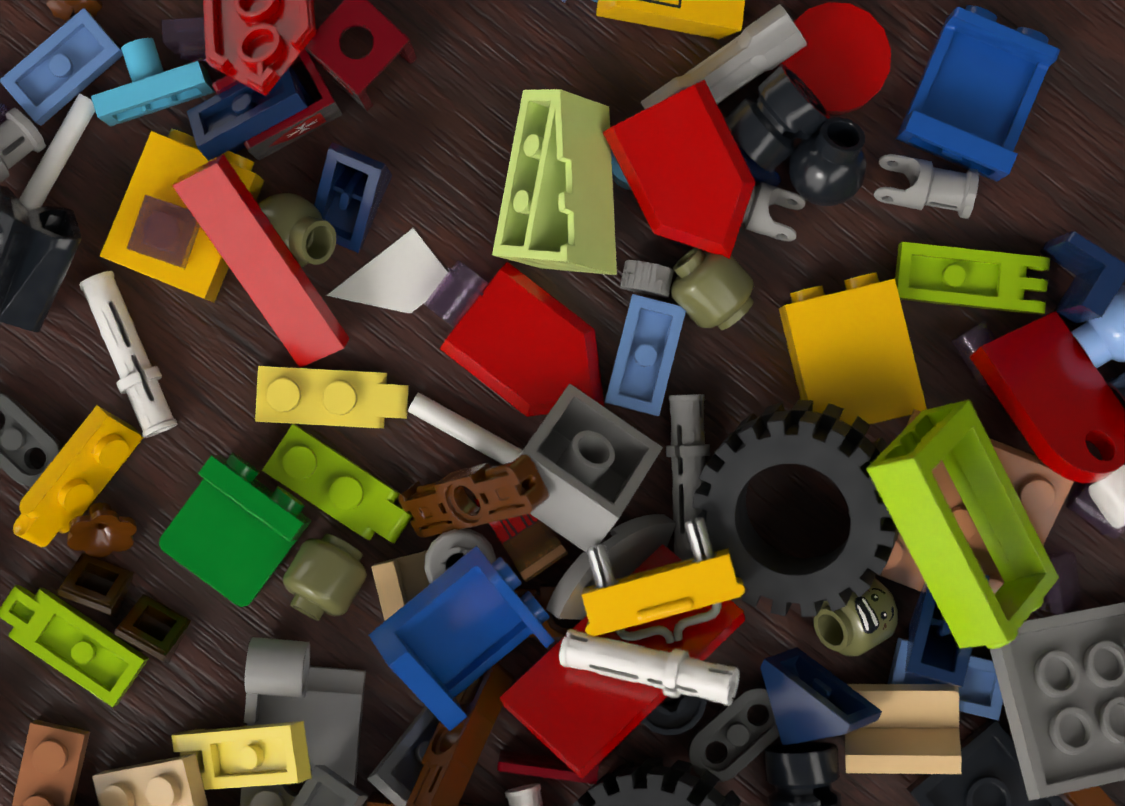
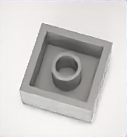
(589, 467)

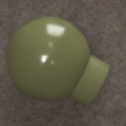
(300, 227)

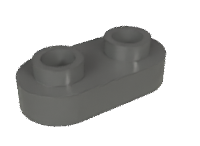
(19, 438)
(739, 735)

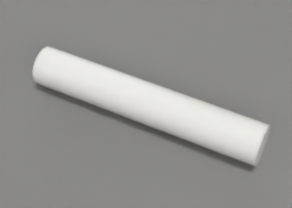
(57, 153)
(463, 429)

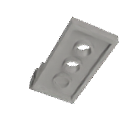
(287, 689)

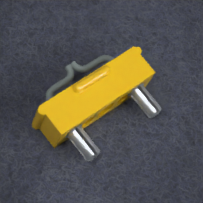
(660, 591)

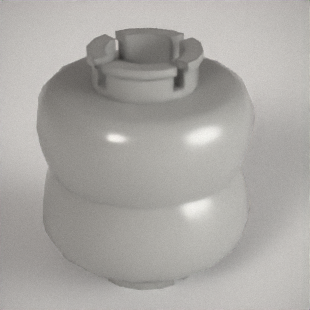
(451, 542)

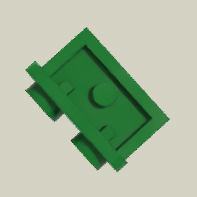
(234, 529)

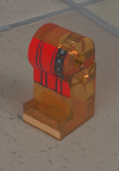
(528, 543)

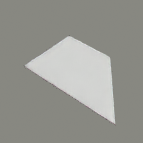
(396, 278)

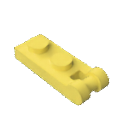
(248, 754)

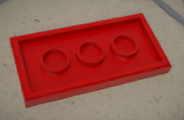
(589, 713)

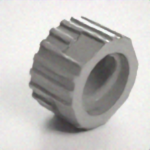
(646, 278)

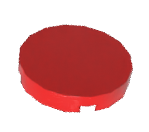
(843, 56)

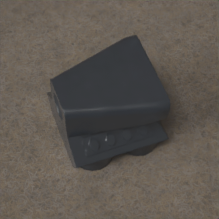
(33, 259)

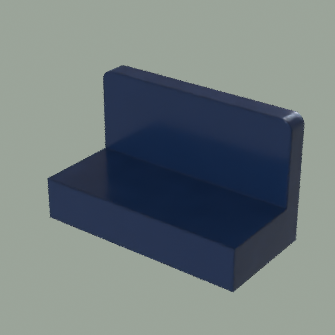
(242, 113)
(1096, 278)

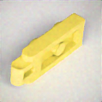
(328, 397)

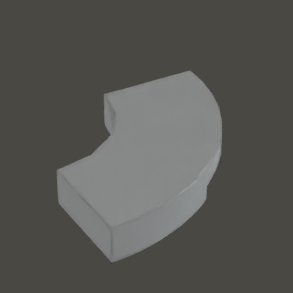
(627, 550)

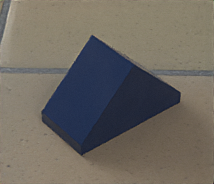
(351, 194)
(931, 645)
(811, 700)

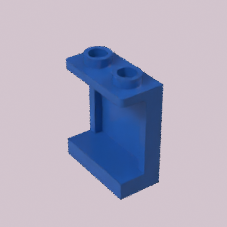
(977, 92)
(458, 631)

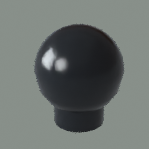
(830, 163)

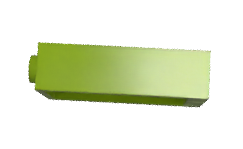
(935, 538)

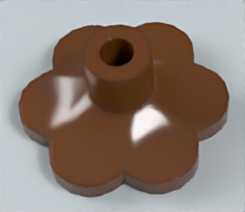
(101, 531)

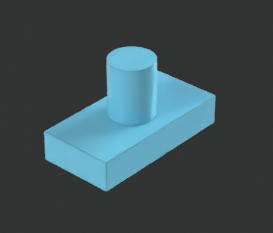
(150, 85)

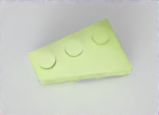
(559, 186)

